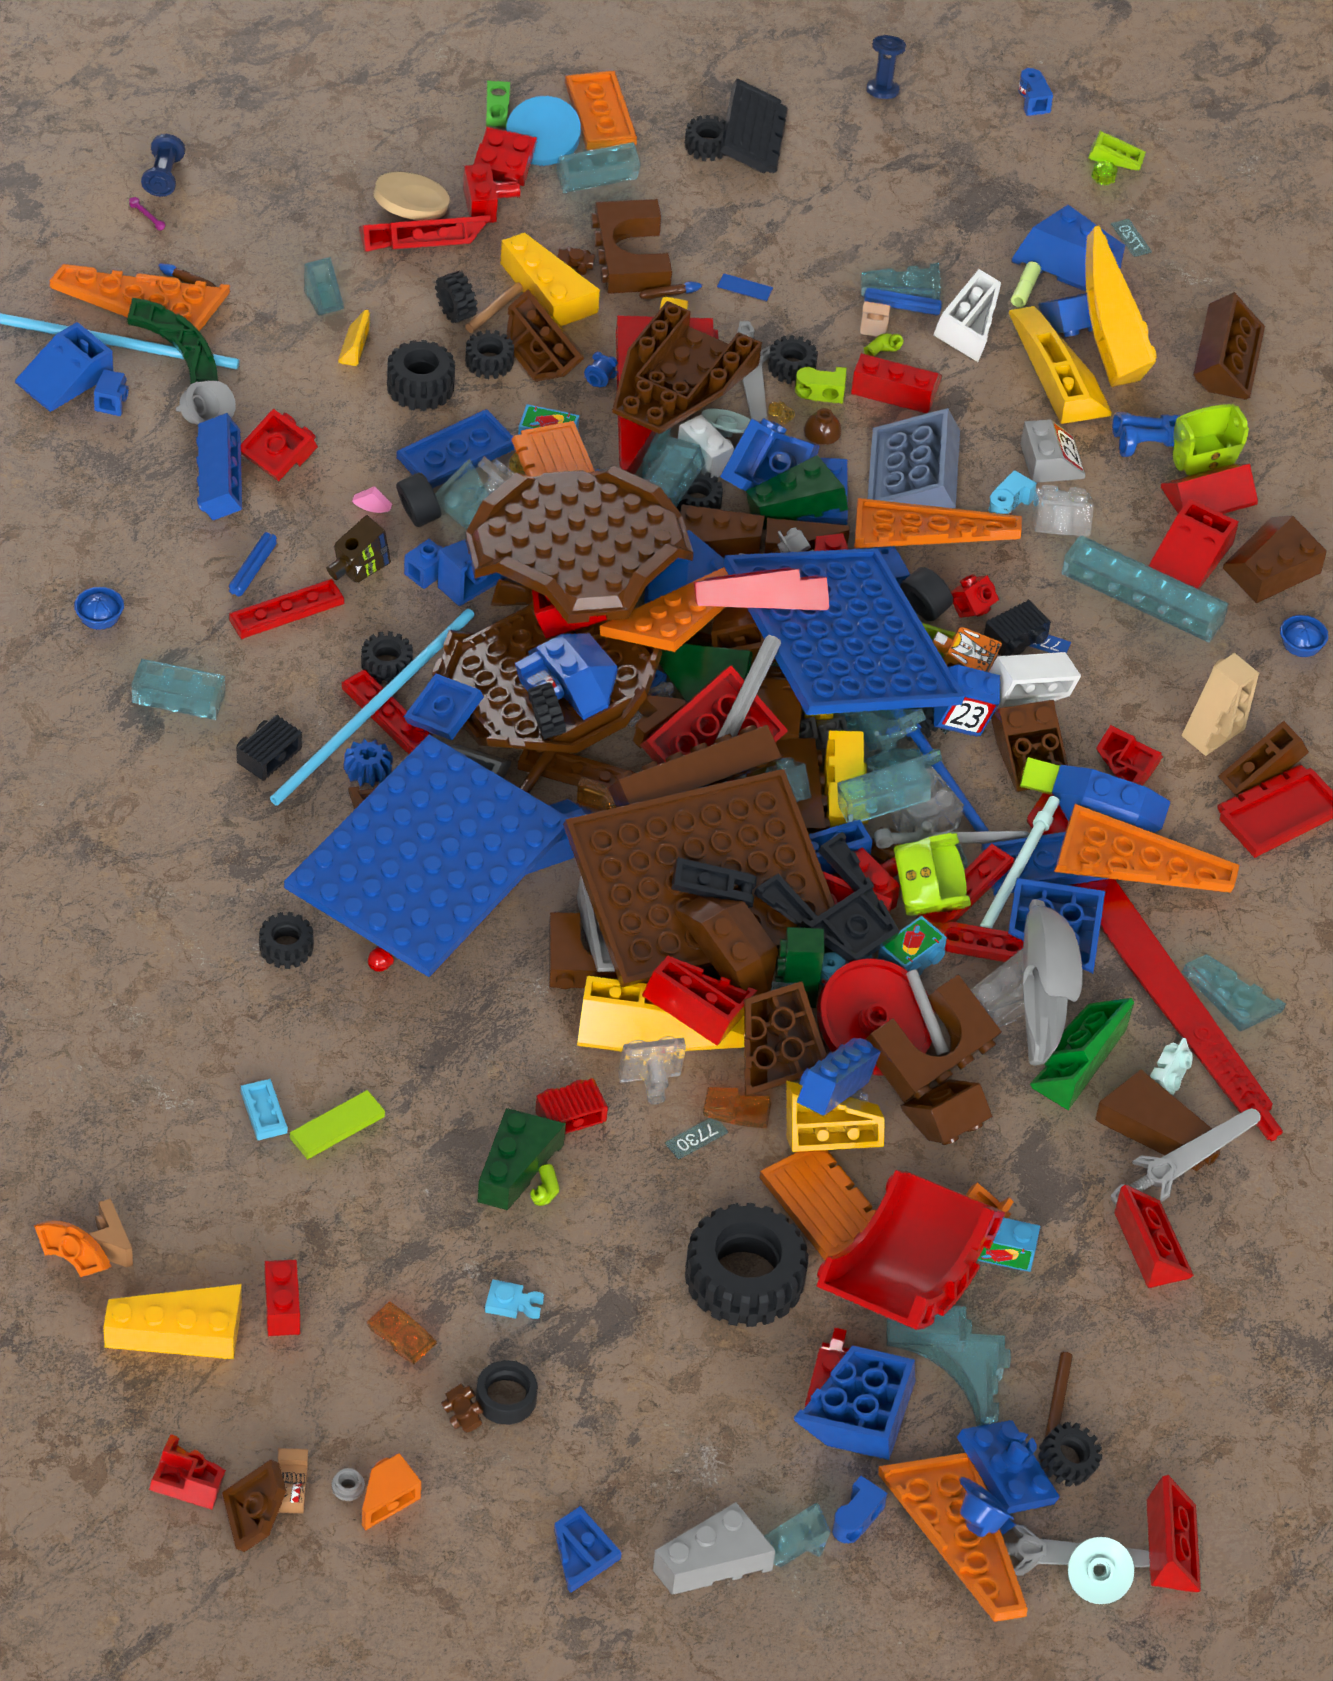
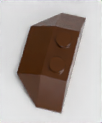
(540, 340)
(732, 941)

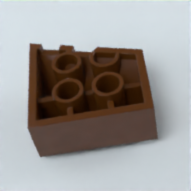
(1276, 558)
(779, 1038)

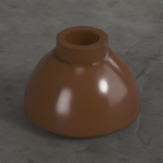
(822, 427)

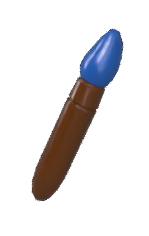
(172, 270)
(671, 290)

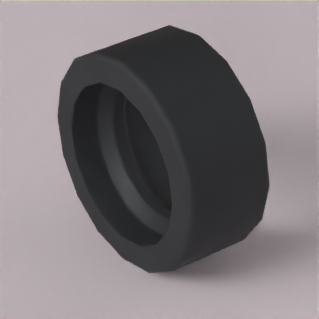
(509, 1371)

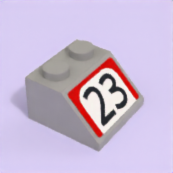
(1050, 452)

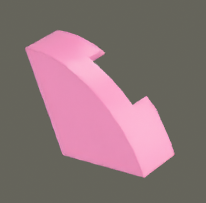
(372, 501)

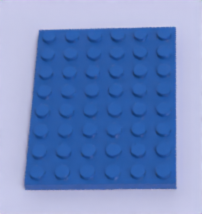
(861, 650)
(427, 855)

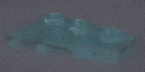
(462, 494)

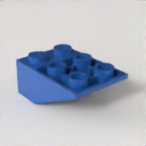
(66, 367)

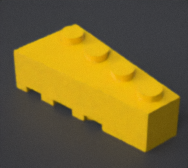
(549, 279)
(176, 1322)

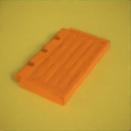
(551, 450)
(819, 1199)

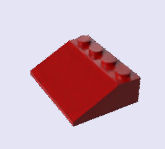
(704, 717)

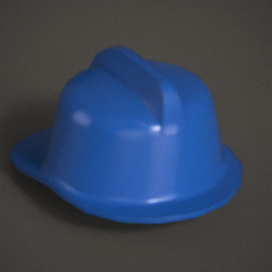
(981, 1509)

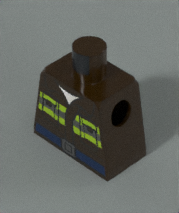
(360, 551)

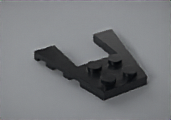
(852, 926)

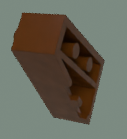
(725, 530)

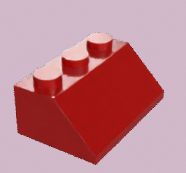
(895, 383)

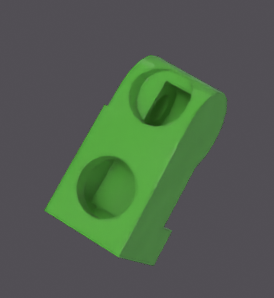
(497, 104)

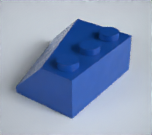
(1060, 246)
(684, 571)
(1077, 905)
(861, 1403)

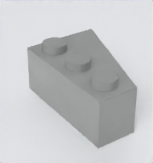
(713, 1551)

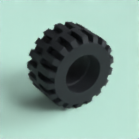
(420, 375)

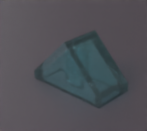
(322, 286)

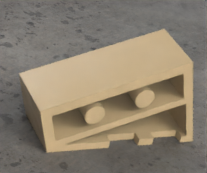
(1222, 705)

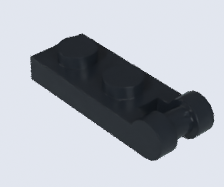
(712, 881)

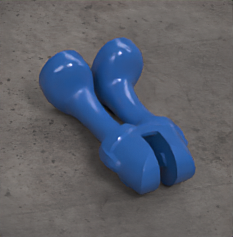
(1139, 429)

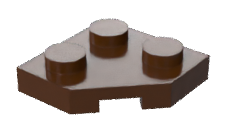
(254, 1504)

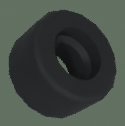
(418, 499)
(927, 593)

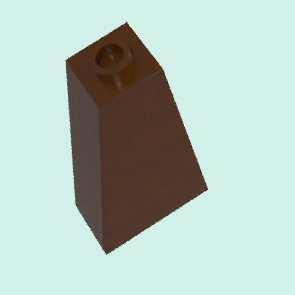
(1151, 1116)

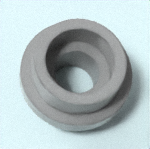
(345, 1477)

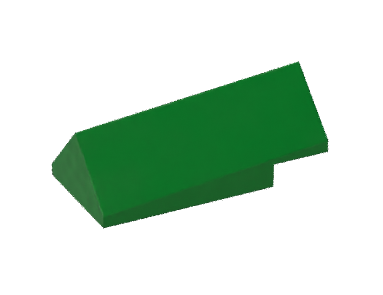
(1083, 1050)

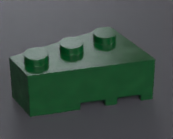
(798, 493)
(802, 959)
(517, 1153)

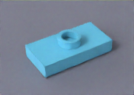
(263, 1109)

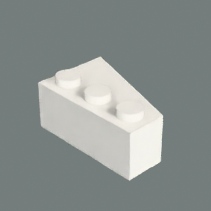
(969, 316)
(1034, 678)

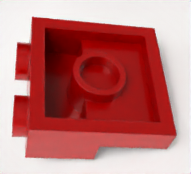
(507, 154)
(278, 444)

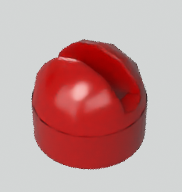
(380, 959)

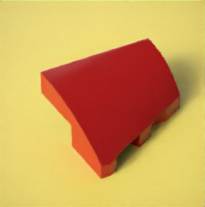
(1128, 757)
(187, 1475)

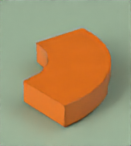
(72, 1244)

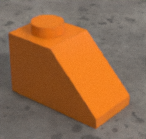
(389, 1490)

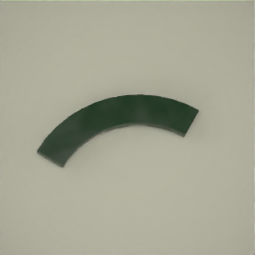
(179, 333)

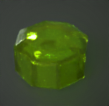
(1104, 172)

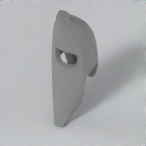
(1056, 954)

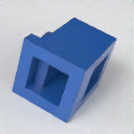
(110, 392)

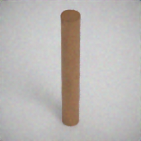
(494, 307)

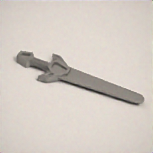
(754, 381)
(1166, 1169)
(1034, 1551)

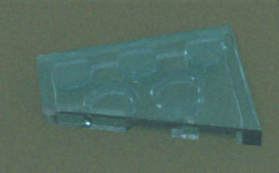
(912, 282)
(1232, 997)

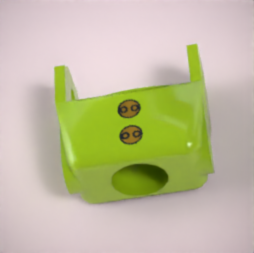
(1209, 438)
(931, 875)

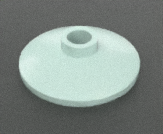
(726, 421)
(1117, 1574)

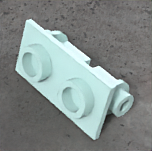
(1176, 1061)

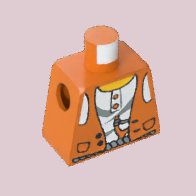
(967, 649)

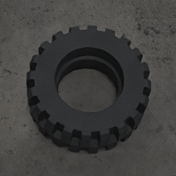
(739, 1297)

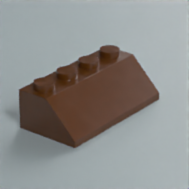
(1229, 348)

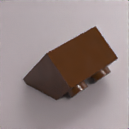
(949, 1111)

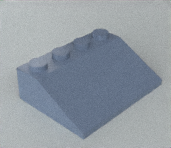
(916, 460)

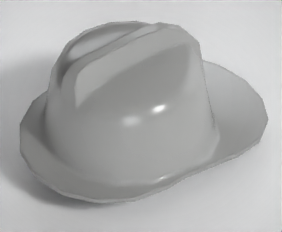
(206, 401)

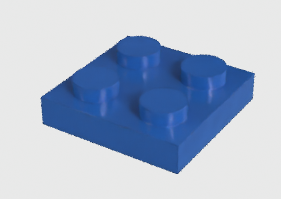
(443, 706)

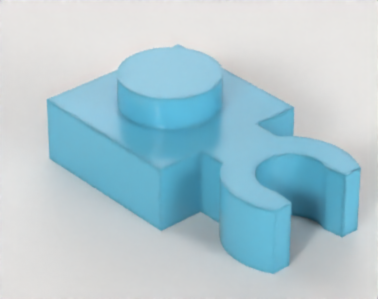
(508, 1299)

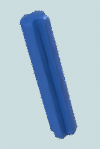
(903, 301)
(252, 564)

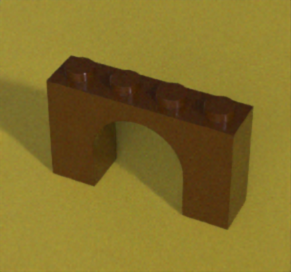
(624, 270)
(813, 808)
(567, 957)
(969, 1032)

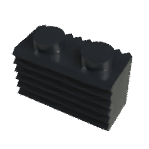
(1018, 628)
(269, 747)

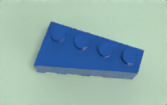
(457, 576)

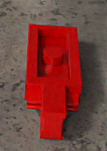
(827, 1359)

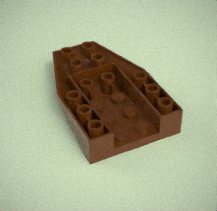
(679, 370)

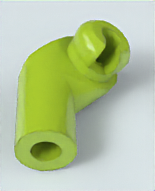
(884, 343)
(548, 1189)

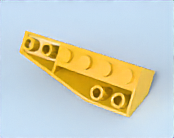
(1115, 316)
(1063, 375)
(622, 1015)

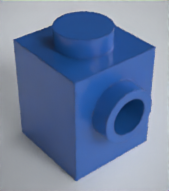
(422, 563)

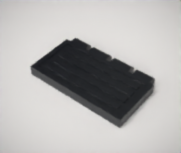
(754, 127)

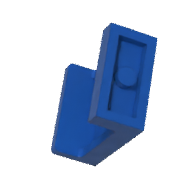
(751, 452)

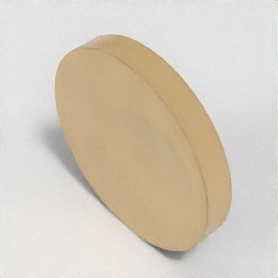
(411, 196)

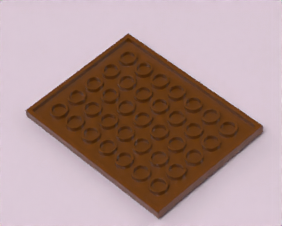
(632, 853)

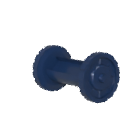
(883, 84)
(167, 151)

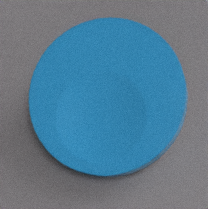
(552, 123)

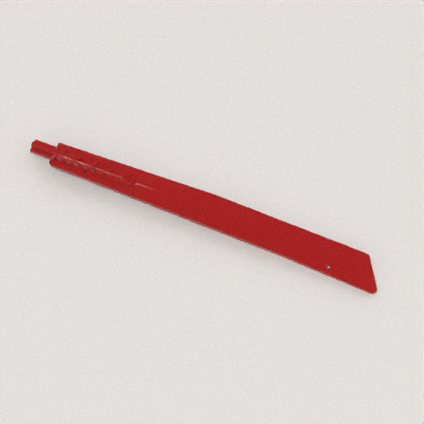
(1172, 992)

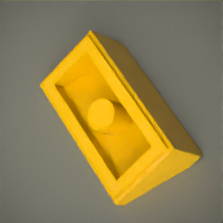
(355, 340)

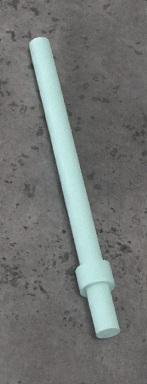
(1041, 823)

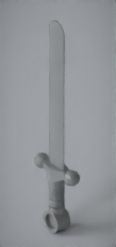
(885, 838)

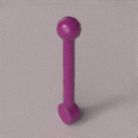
(135, 203)

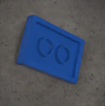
(1008, 1466)

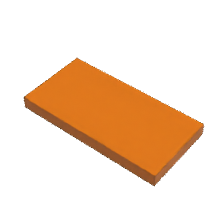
(600, 109)

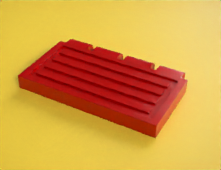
(1278, 810)

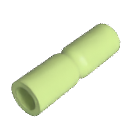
(1026, 284)

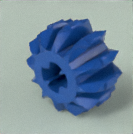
(368, 762)

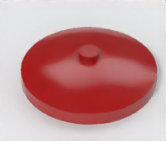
(866, 997)

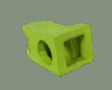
(821, 385)

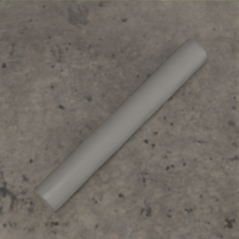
(927, 1013)

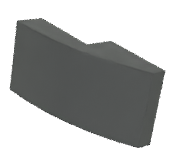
(811, 729)

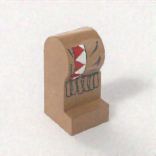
(294, 1472)

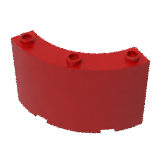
(913, 1252)

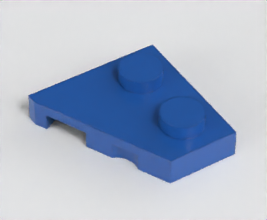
(583, 1548)

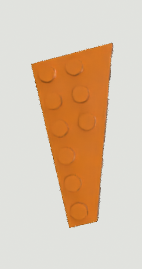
(115, 292)
(912, 524)
(666, 620)
(1117, 850)
(933, 1499)

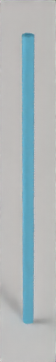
(110, 339)
(369, 709)

